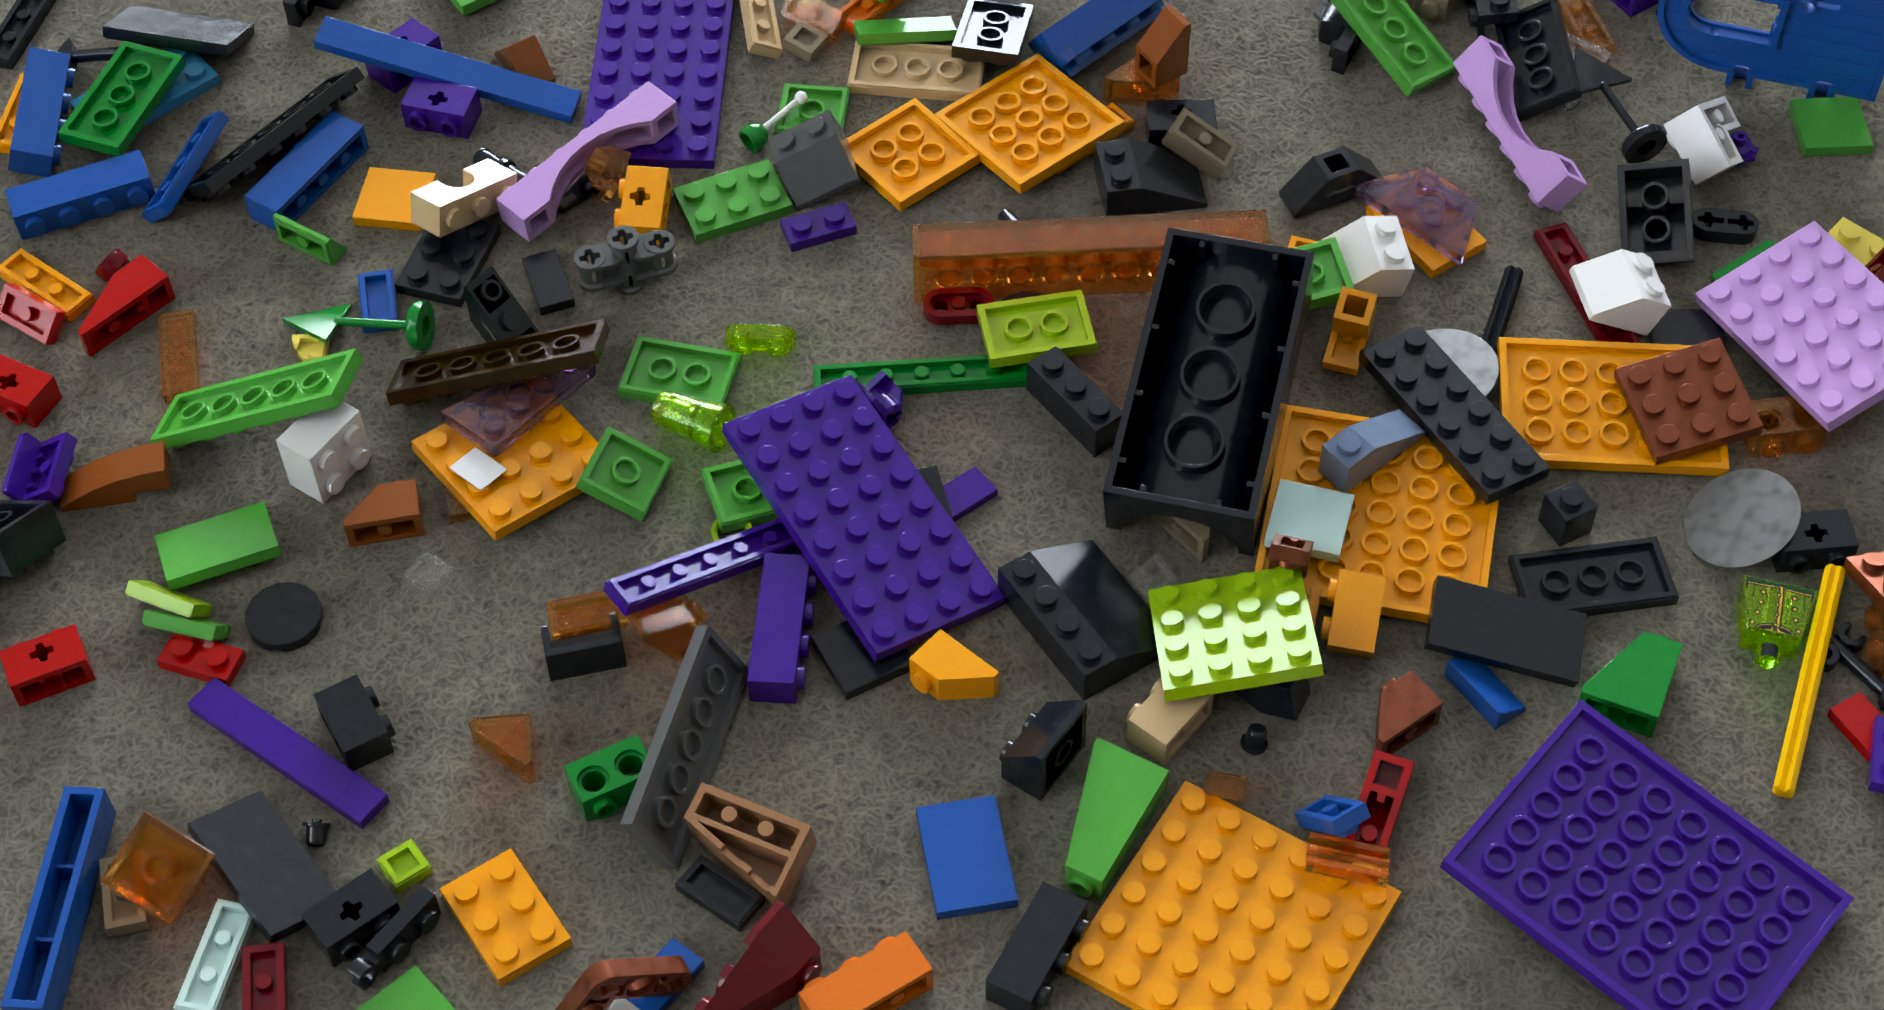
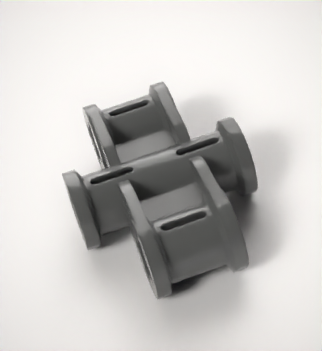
(610, 259)

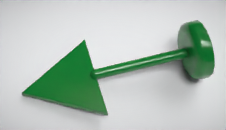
(323, 323)

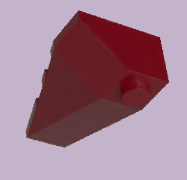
(773, 967)

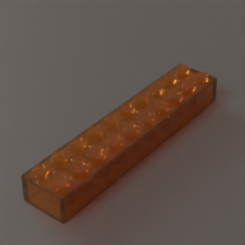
(1062, 253)

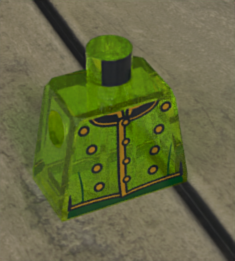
(1772, 618)

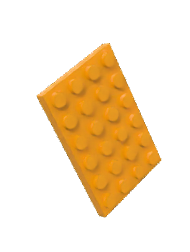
(1573, 411)

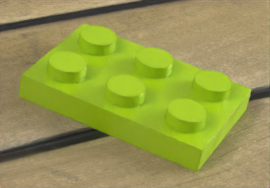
(1030, 326)

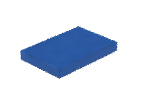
(966, 857)

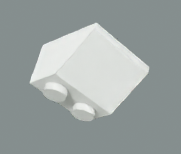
(1376, 255)
(1621, 291)

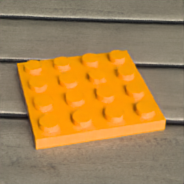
(1031, 122)
(539, 473)

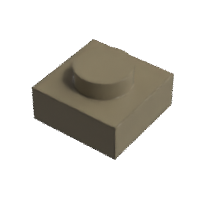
(805, 41)

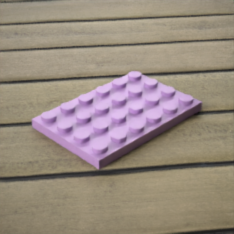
(1808, 321)

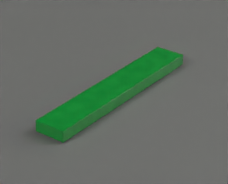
(929, 374)

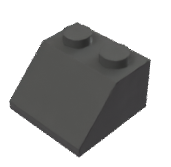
(814, 159)

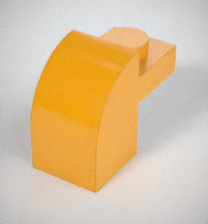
(1350, 330)

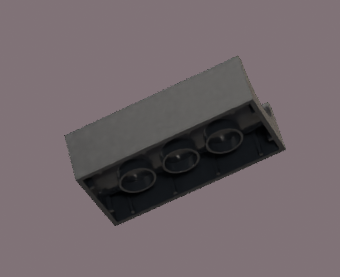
(1210, 384)

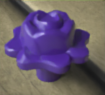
(1744, 147)

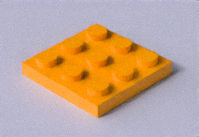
(910, 154)

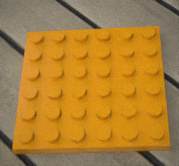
(1404, 522)
(1227, 918)

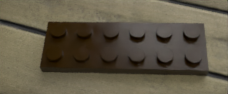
(498, 362)

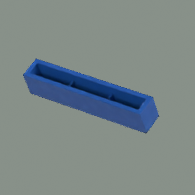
(60, 901)

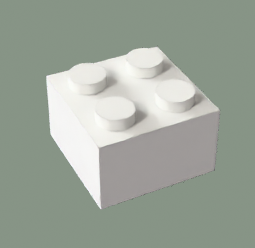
(324, 450)

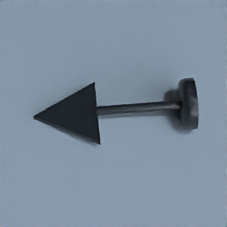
(1643, 141)

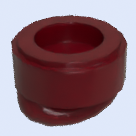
(111, 264)

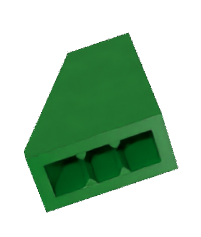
(1634, 683)

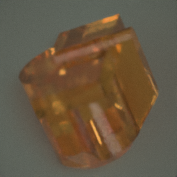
(606, 168)

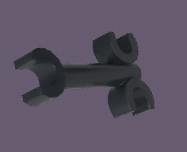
(1844, 649)

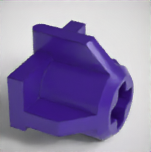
(885, 398)

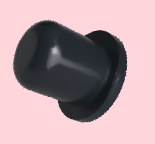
(1254, 740)
(316, 833)

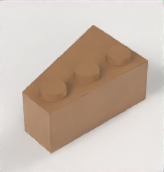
(752, 841)

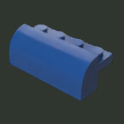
(1093, 32)

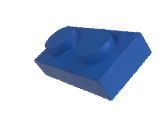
(1333, 815)

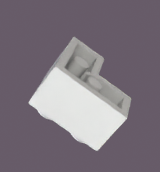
(1705, 138)

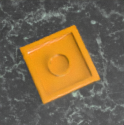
(387, 198)

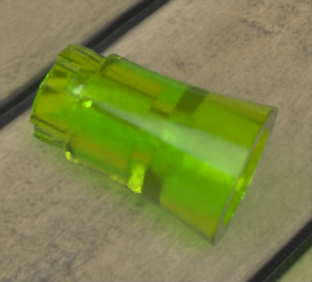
(693, 418)

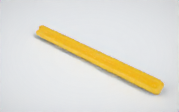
(1808, 682)

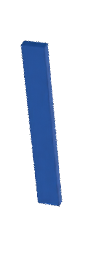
(435, 64)

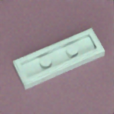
(216, 958)

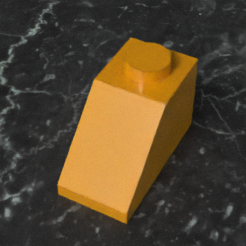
(951, 670)

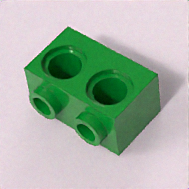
(607, 771)

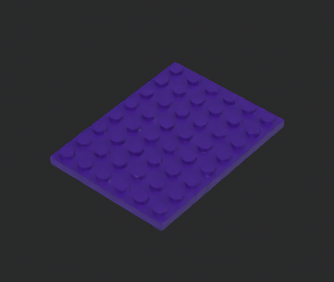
(1644, 876)

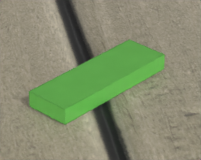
(904, 30)

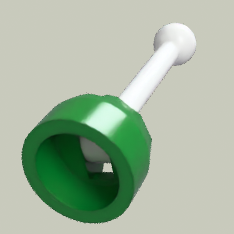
(756, 135)

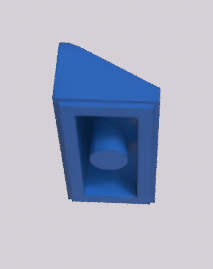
(1484, 691)

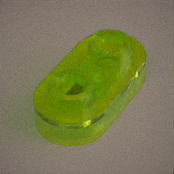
(773, 339)

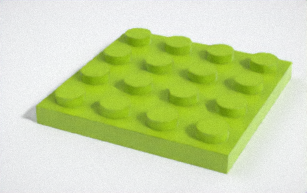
(1234, 633)

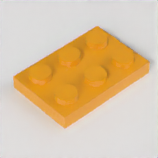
(505, 917)

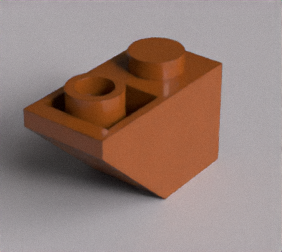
(1164, 48)

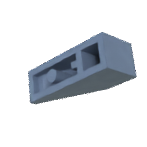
(1366, 448)

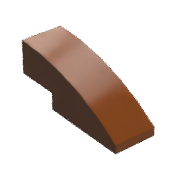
(117, 478)

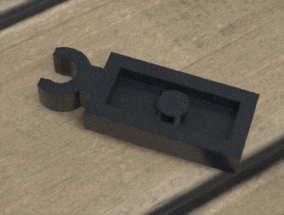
(396, 937)

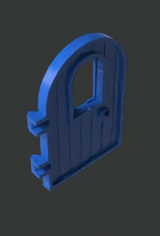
(1811, 45)

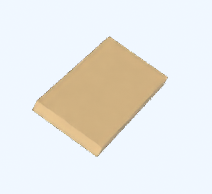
(913, 72)

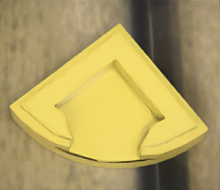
(309, 347)

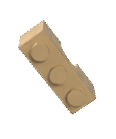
(447, 208)

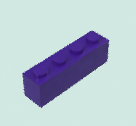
(780, 629)

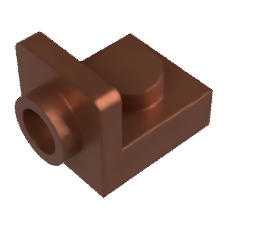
(1290, 553)

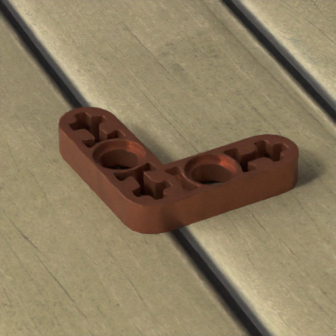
(626, 979)

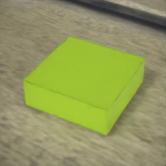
(404, 866)

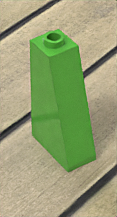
(1112, 813)

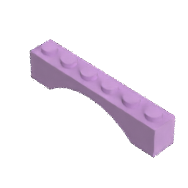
(1490, 78)
(637, 120)

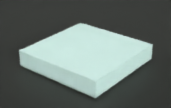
(1311, 515)

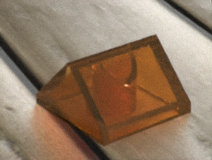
(159, 868)

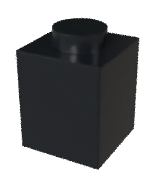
(1567, 513)

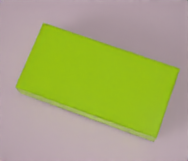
(168, 600)

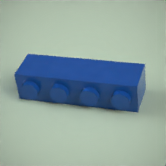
(39, 112)
(307, 170)
(80, 194)

